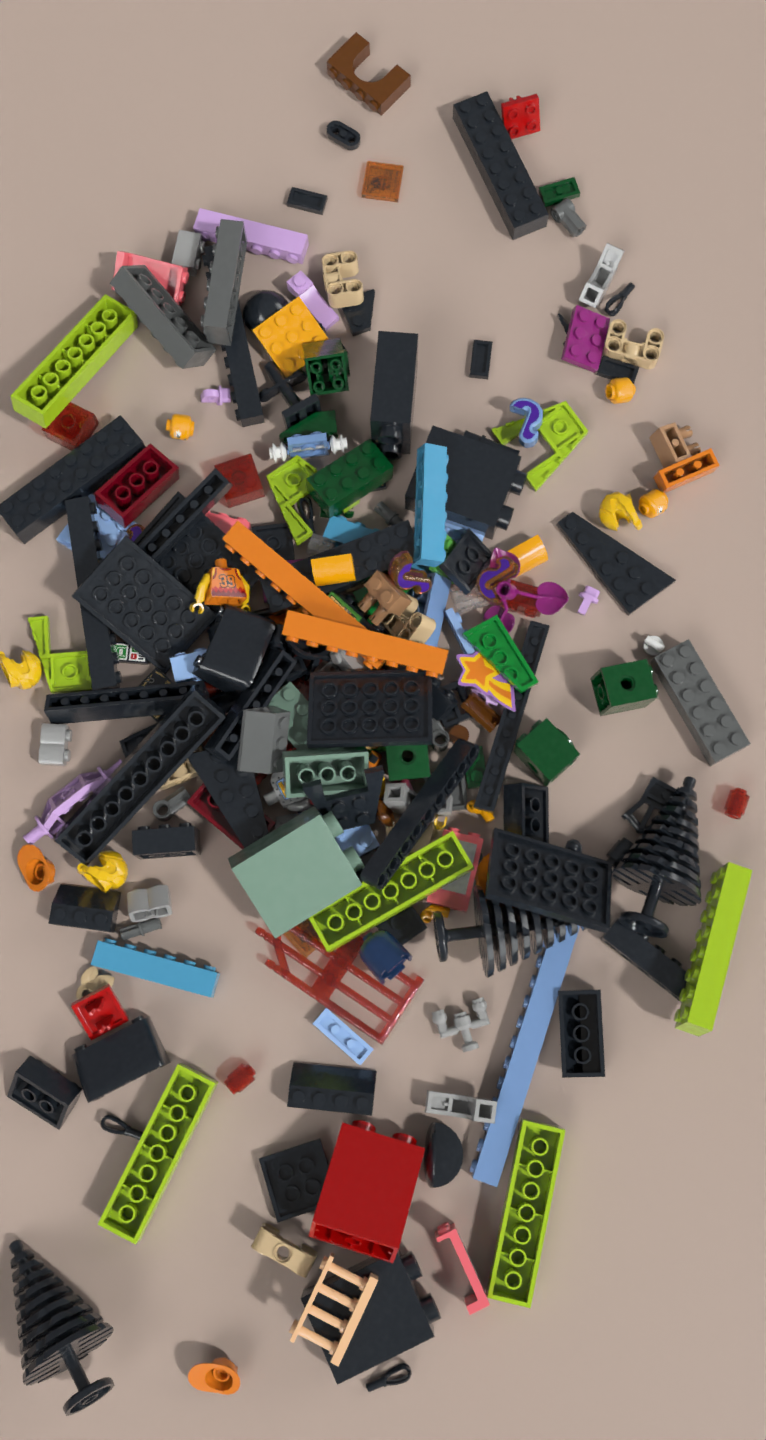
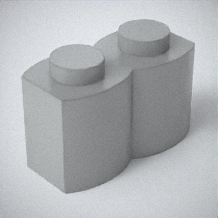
(54, 744)
(149, 903)

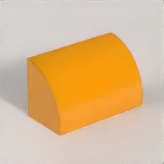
(530, 554)
(333, 569)

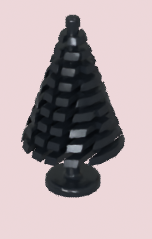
(663, 862)
(502, 932)
(55, 1329)

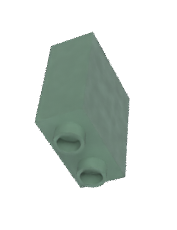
(297, 870)

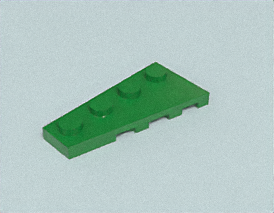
(499, 649)

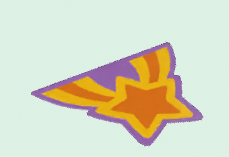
(486, 679)

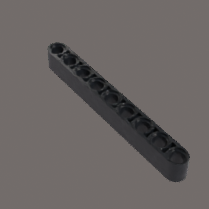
(419, 814)

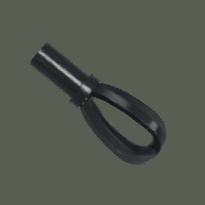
(623, 296)
(309, 522)
(128, 1130)
(382, 1381)

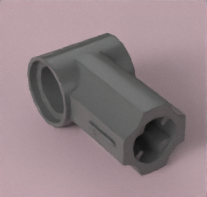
(565, 213)
(438, 731)
(174, 802)

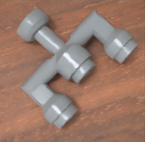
(463, 1023)

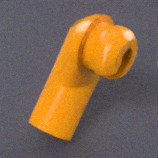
(488, 817)
(427, 914)

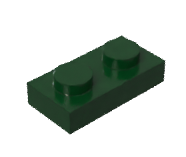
(558, 191)
(476, 771)

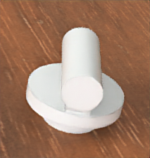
(653, 645)

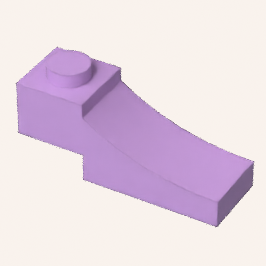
(303, 287)

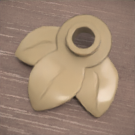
(92, 982)

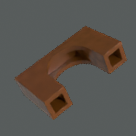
(378, 94)

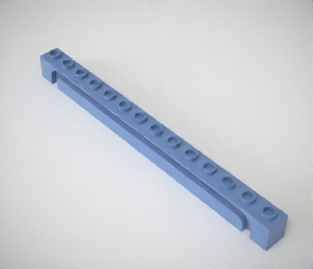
(523, 1060)

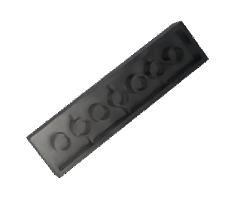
(500, 165)
(71, 477)
(368, 553)

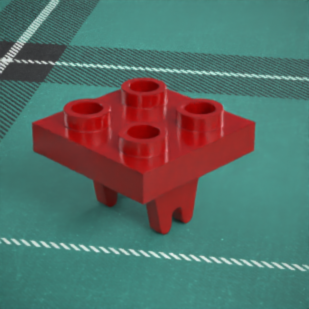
(521, 115)
(100, 1012)

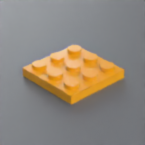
(286, 332)

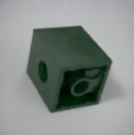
(326, 366)
(624, 687)
(546, 751)
(408, 768)

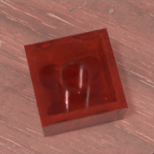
(71, 426)
(244, 477)

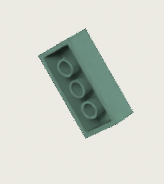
(292, 700)
(338, 768)

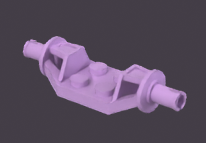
(63, 802)

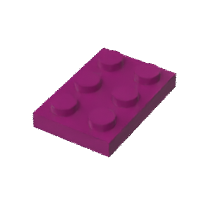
(585, 338)

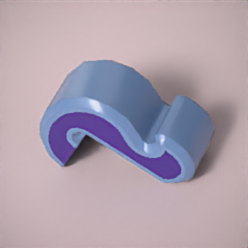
(534, 418)

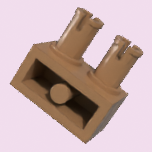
(670, 444)
(389, 596)

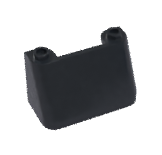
(234, 649)
(119, 1058)

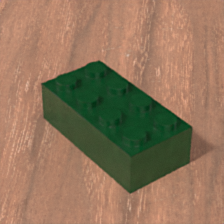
(349, 478)

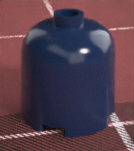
(383, 955)

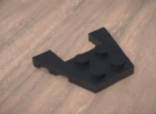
(351, 807)

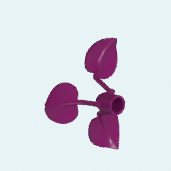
(549, 601)

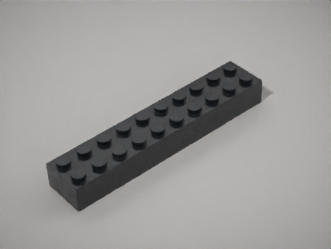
(140, 775)

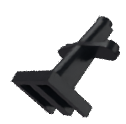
(298, 409)

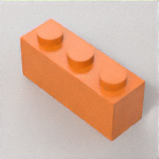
(686, 471)

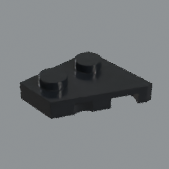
(360, 316)

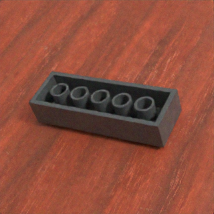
(224, 282)
(162, 316)
(699, 702)

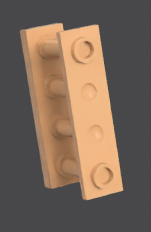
(355, 1305)

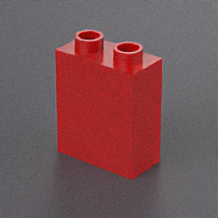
(368, 1191)

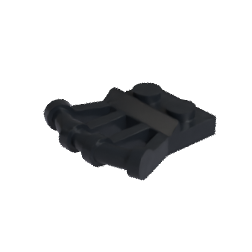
(655, 796)

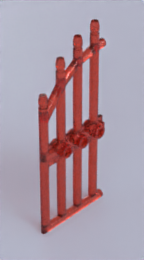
(331, 977)

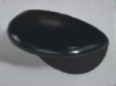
(442, 1155)

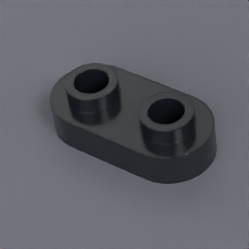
(344, 135)

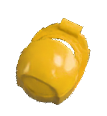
(617, 507)
(22, 675)
(110, 876)

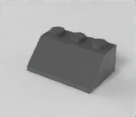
(263, 739)

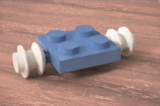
(308, 446)

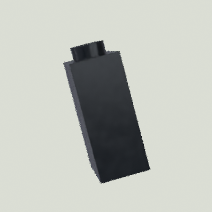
(394, 393)
(477, 482)
(391, 1321)

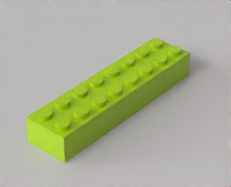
(74, 361)
(413, 881)
(713, 949)
(158, 1153)
(525, 1213)

